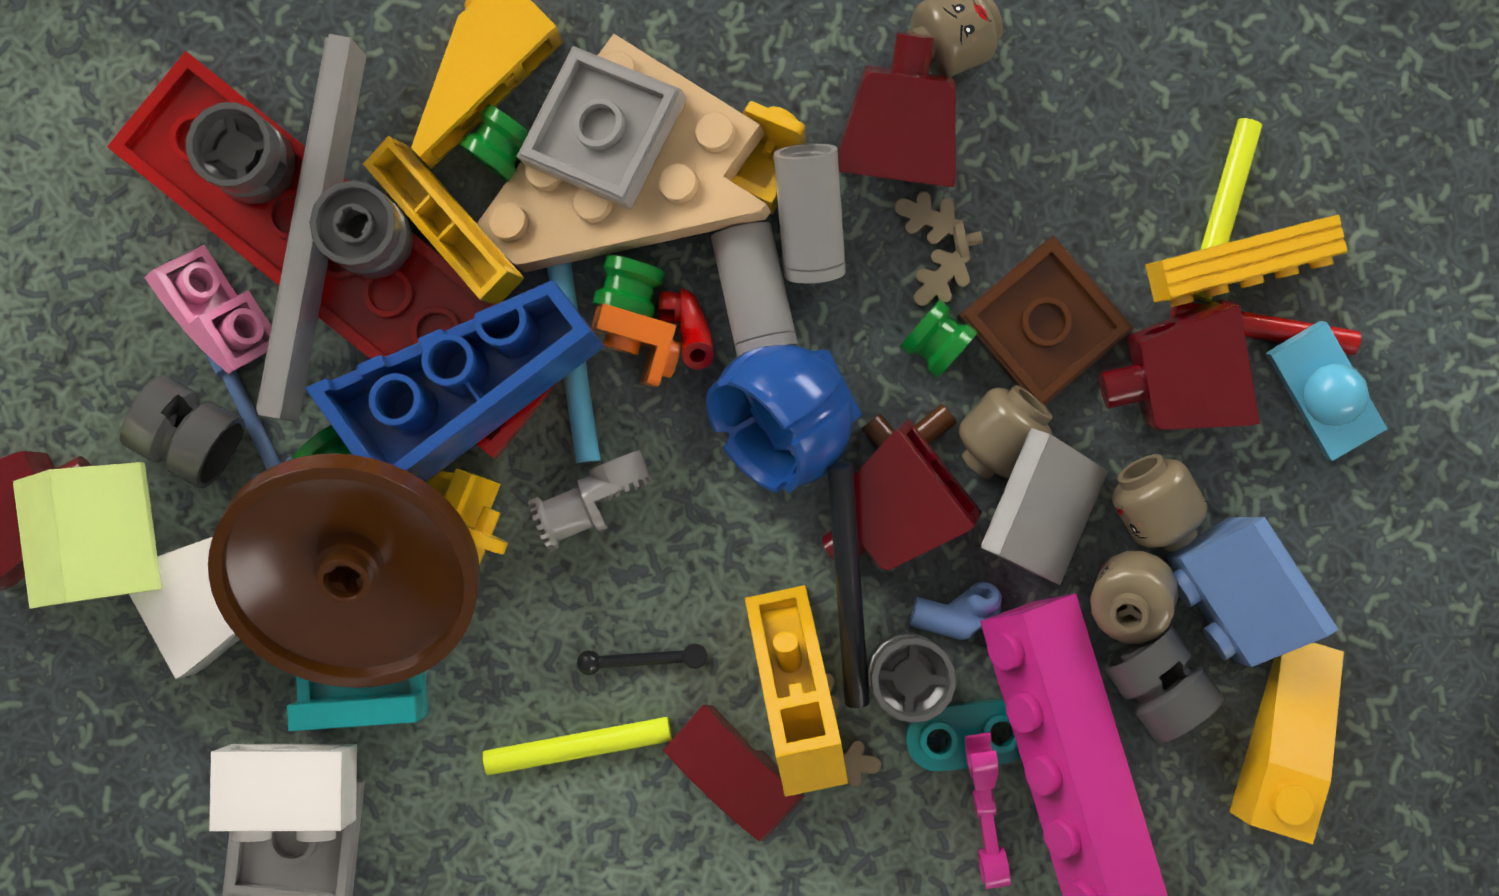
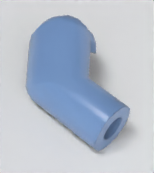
(961, 616)

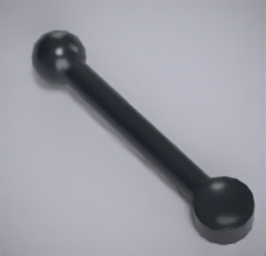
(693, 656)

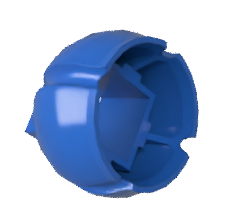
(783, 414)

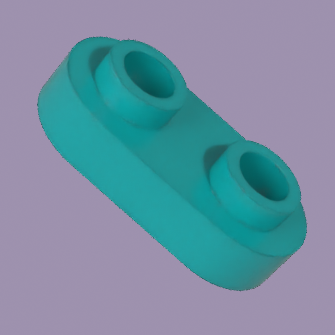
(959, 721)

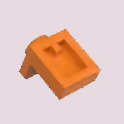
(629, 331)

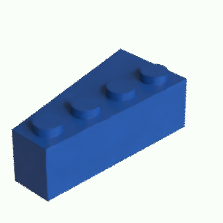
(457, 383)

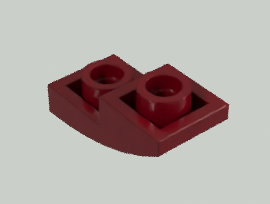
(731, 772)

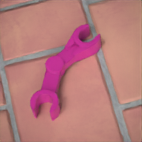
(984, 773)

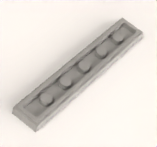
(304, 264)

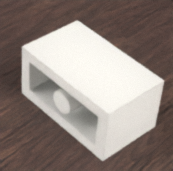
(283, 790)

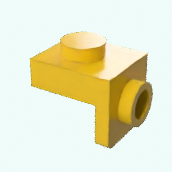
(758, 171)

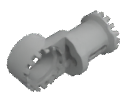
(581, 507)

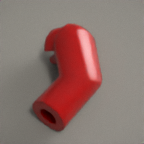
(694, 330)

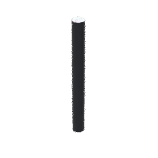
(848, 584)

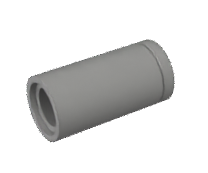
(810, 212)
(753, 287)

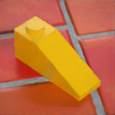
(485, 60)
(796, 691)
(1292, 744)

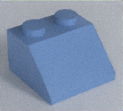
(1249, 592)

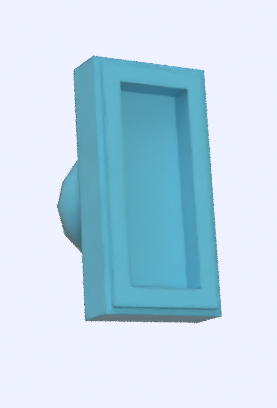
(1326, 390)

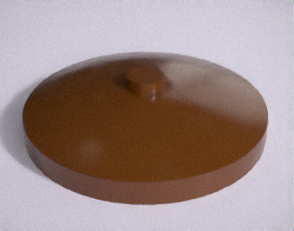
(344, 570)

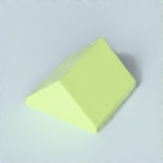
(86, 533)

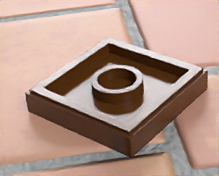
(1046, 321)

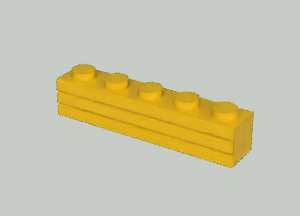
(443, 221)
(1246, 261)

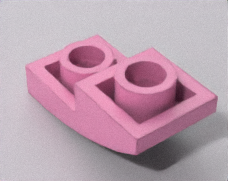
(209, 310)

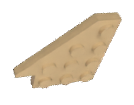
(686, 194)

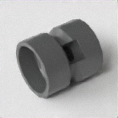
(226, 151)
(361, 229)
(175, 427)
(911, 677)
(1170, 704)

